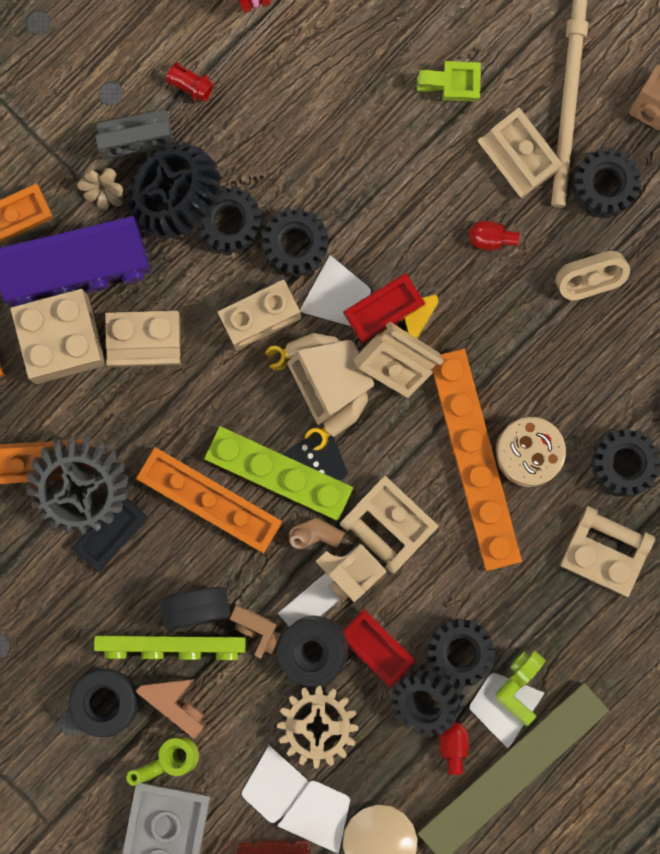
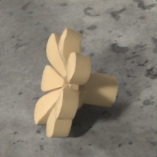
(101, 188)

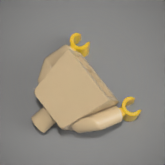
(327, 380)

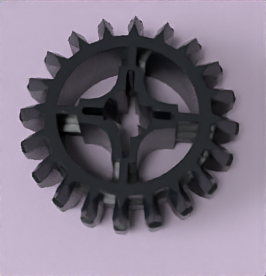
(181, 193)

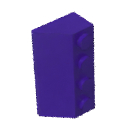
(73, 261)

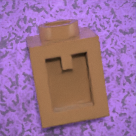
(647, 104)
(253, 623)

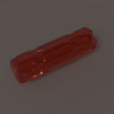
(278, 847)

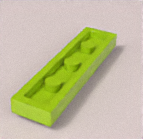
(278, 473)
(154, 646)

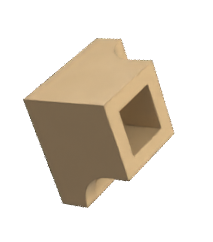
(352, 573)

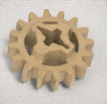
(299, 726)

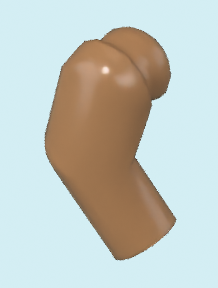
(314, 531)

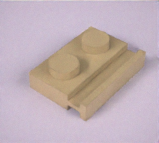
(520, 152)
(143, 338)
(398, 360)

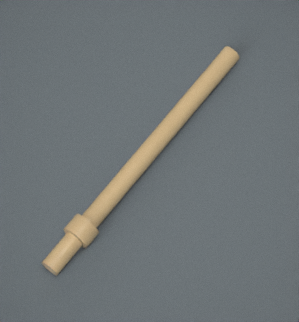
(576, 31)

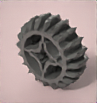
(53, 499)

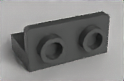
(134, 134)

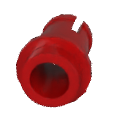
(190, 82)

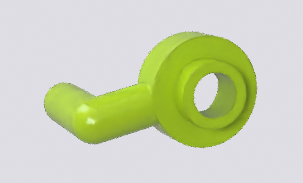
(524, 669)
(167, 761)

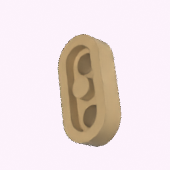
(591, 276)

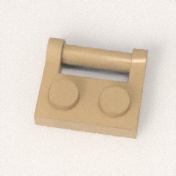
(398, 516)
(602, 563)

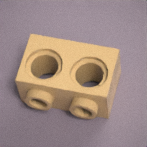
(260, 314)

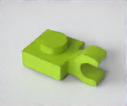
(458, 81)

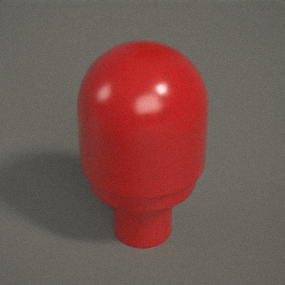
(492, 235)
(454, 747)

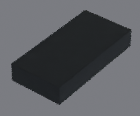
(103, 545)

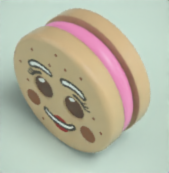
(530, 452)

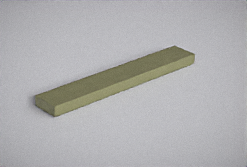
(513, 771)

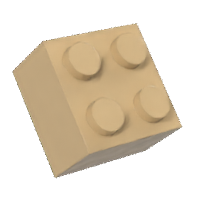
(58, 336)

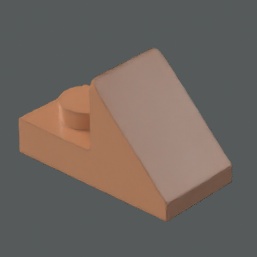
(165, 698)

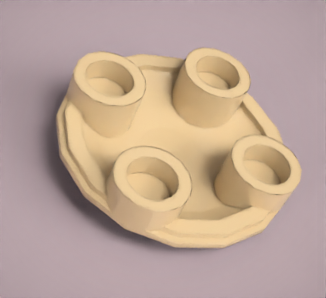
(380, 831)

